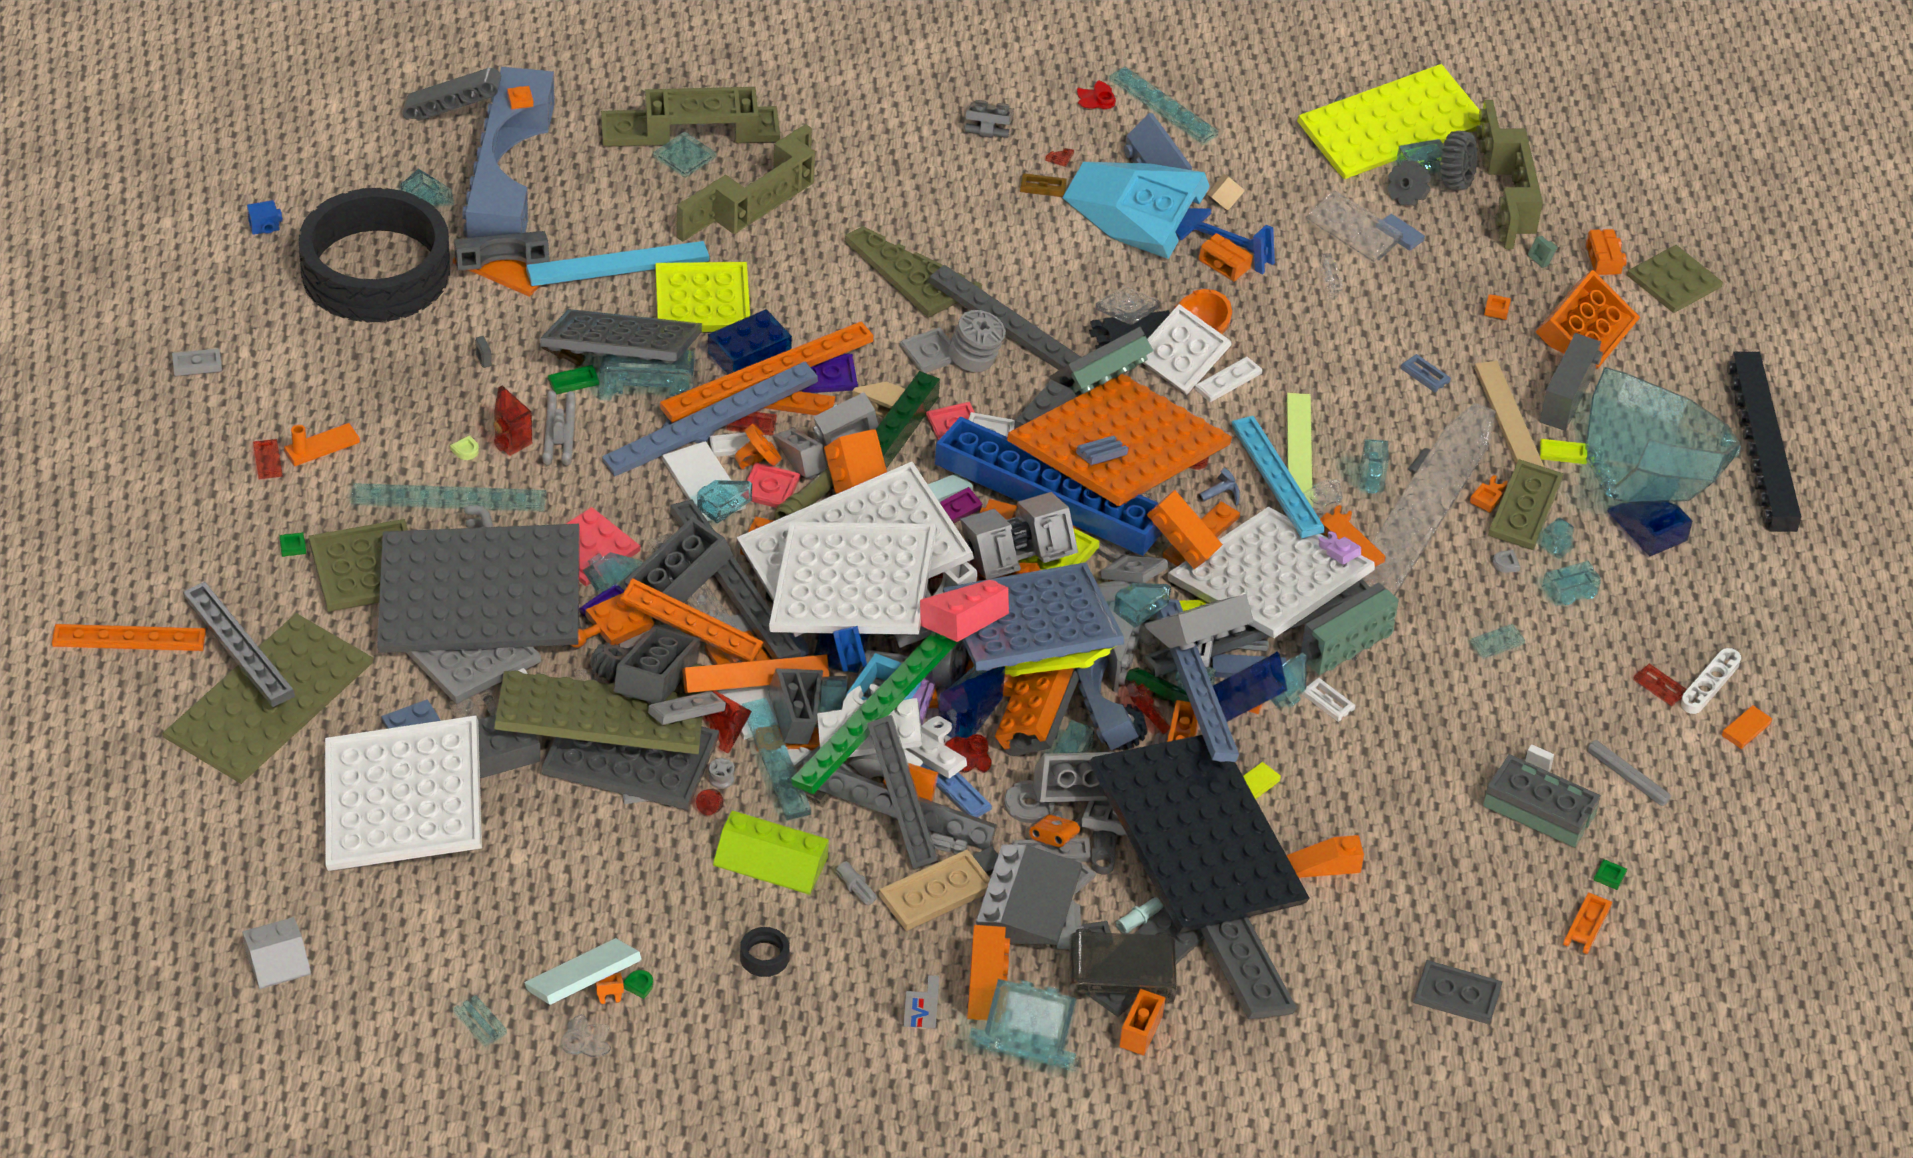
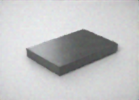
(1458, 992)

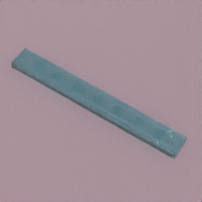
(448, 497)

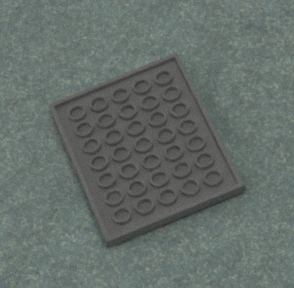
(479, 588)

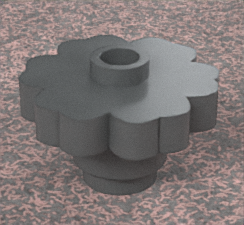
(1409, 183)

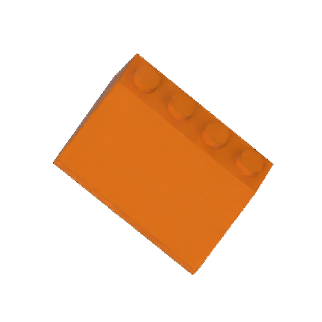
(1591, 311)

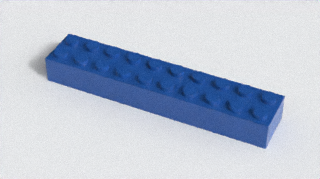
(1005, 468)

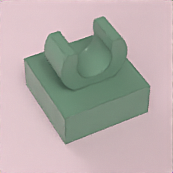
(1542, 251)

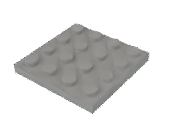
(471, 671)

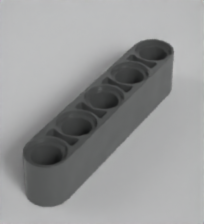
(452, 94)

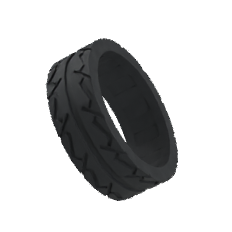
(374, 211)

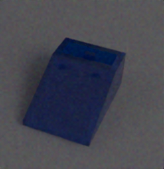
(1653, 525)
(972, 702)

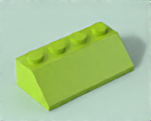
(771, 852)

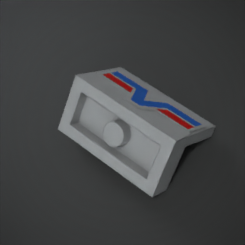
(922, 1006)

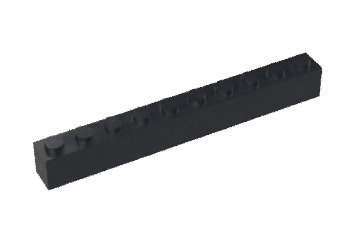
(1764, 442)

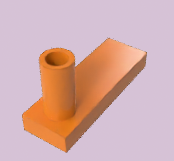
(319, 445)

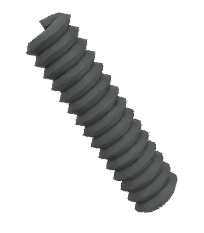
(1419, 460)

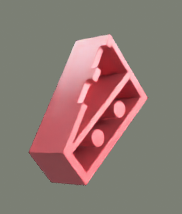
(965, 609)

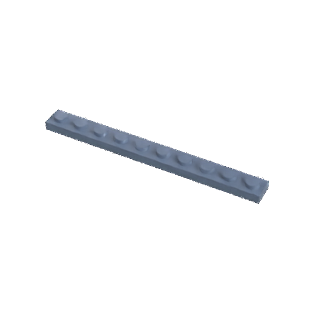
(710, 419)
(1202, 696)

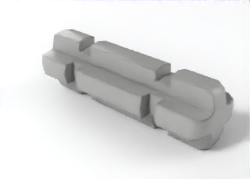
(948, 843)

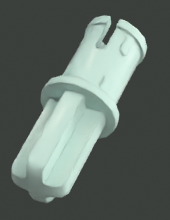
(1139, 915)

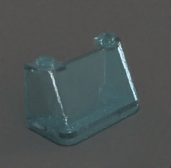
(631, 371)

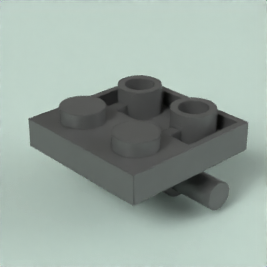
(989, 116)

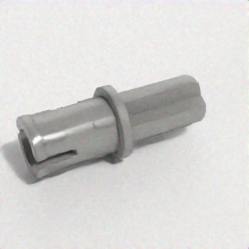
(856, 883)

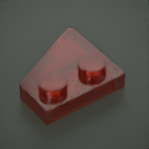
(1143, 700)
(728, 722)

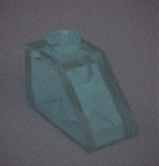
(428, 188)
(723, 498)
(609, 570)
(1141, 601)
(1295, 679)

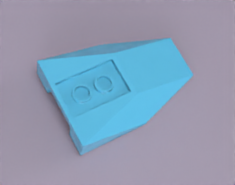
(1136, 201)

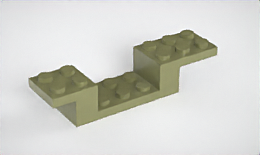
(691, 106)
(1509, 153)
(739, 206)

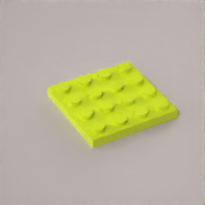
(703, 293)

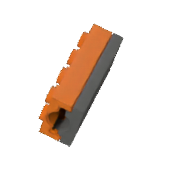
(1036, 711)

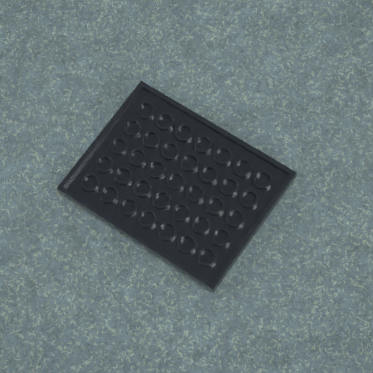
(1198, 833)

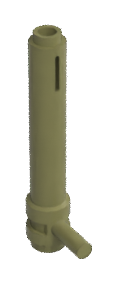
(807, 496)

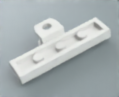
(934, 751)

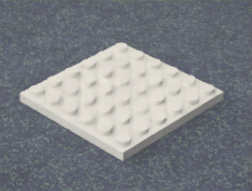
(1275, 569)
(853, 577)
(402, 793)

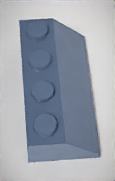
(1153, 145)

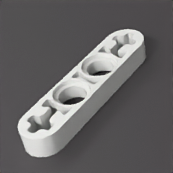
(1710, 681)

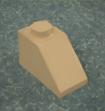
(881, 396)

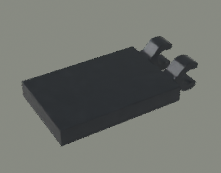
(1115, 328)

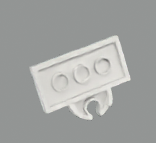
(905, 716)

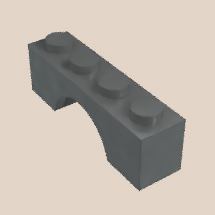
(478, 251)

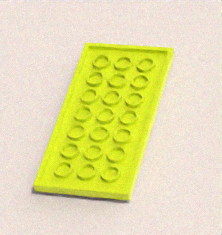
(1372, 125)

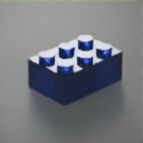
(748, 342)

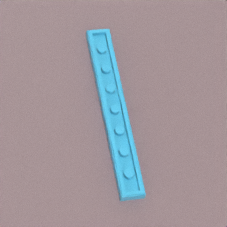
(615, 263)
(1278, 477)

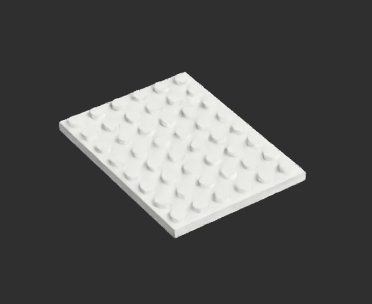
(888, 498)

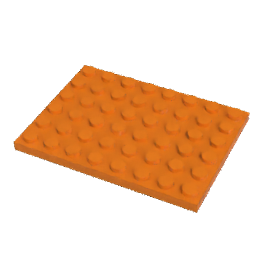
(1158, 433)

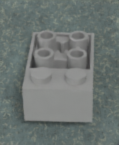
(1121, 655)

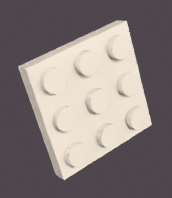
(1184, 349)

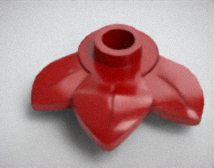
(1100, 97)

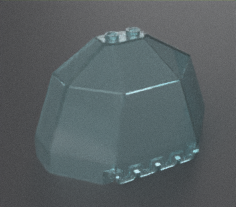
(1653, 442)

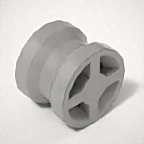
(725, 769)

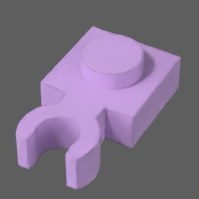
(1341, 549)

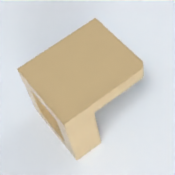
(1225, 192)

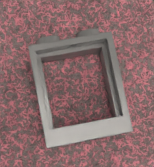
(845, 419)

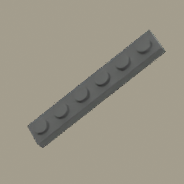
(903, 792)

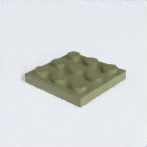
(1674, 278)

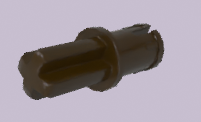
(575, 358)

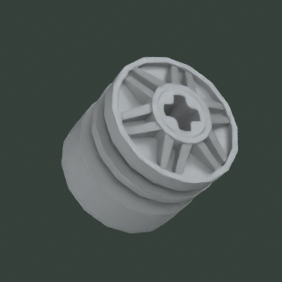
(976, 340)

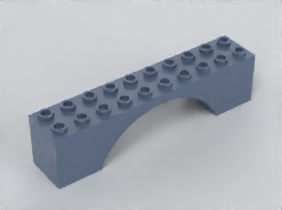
(495, 200)

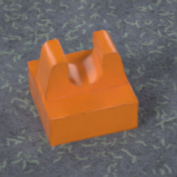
(610, 985)

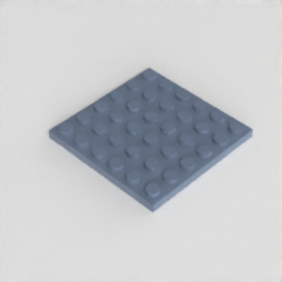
(1048, 617)

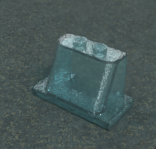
(1029, 1024)

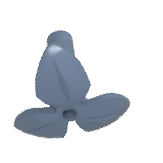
(1227, 483)

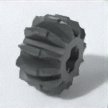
(605, 660)

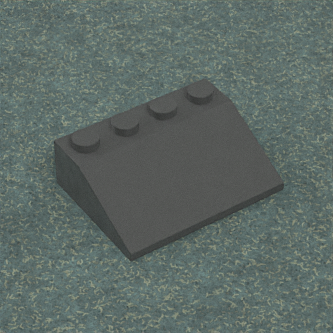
(1029, 894)

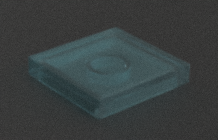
(684, 154)

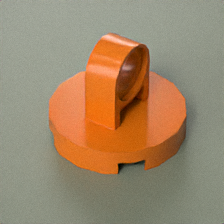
(758, 448)

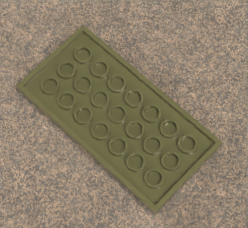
(588, 713)
(237, 726)

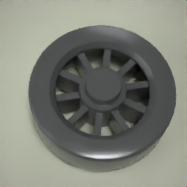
(951, 667)

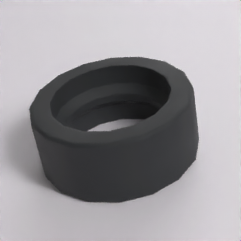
(759, 967)

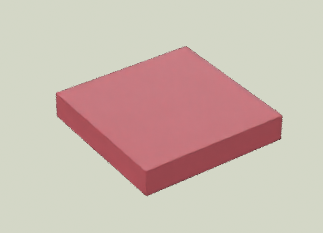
(944, 418)
(772, 484)

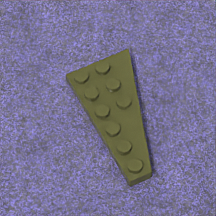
(904, 270)

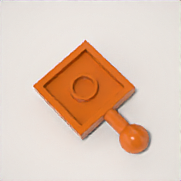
(614, 622)

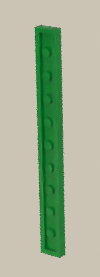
(877, 706)

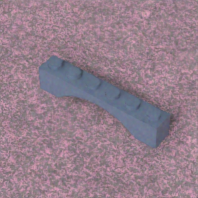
(1111, 718)

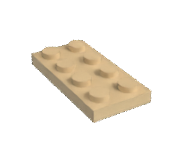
(935, 890)

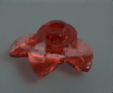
(974, 750)

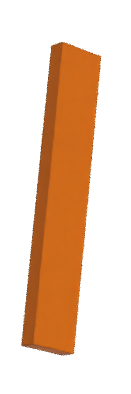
(691, 621)
(129, 637)
(746, 673)

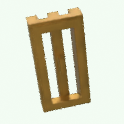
(1043, 187)

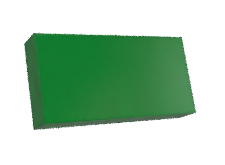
(573, 379)

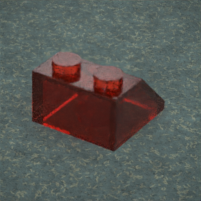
(511, 423)

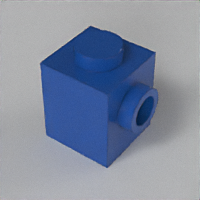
(264, 217)

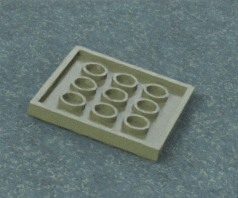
(351, 563)

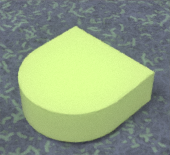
(465, 448)

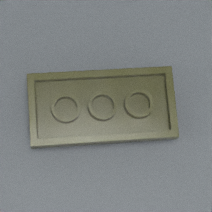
(1526, 504)

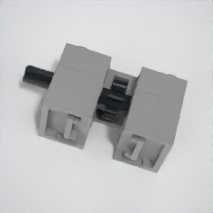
(1040, 530)

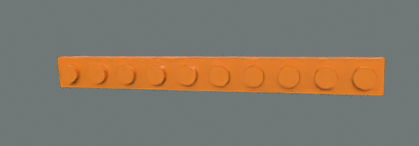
(726, 386)

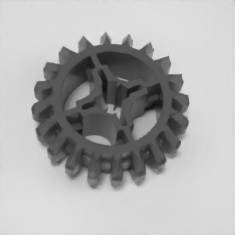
(1459, 160)

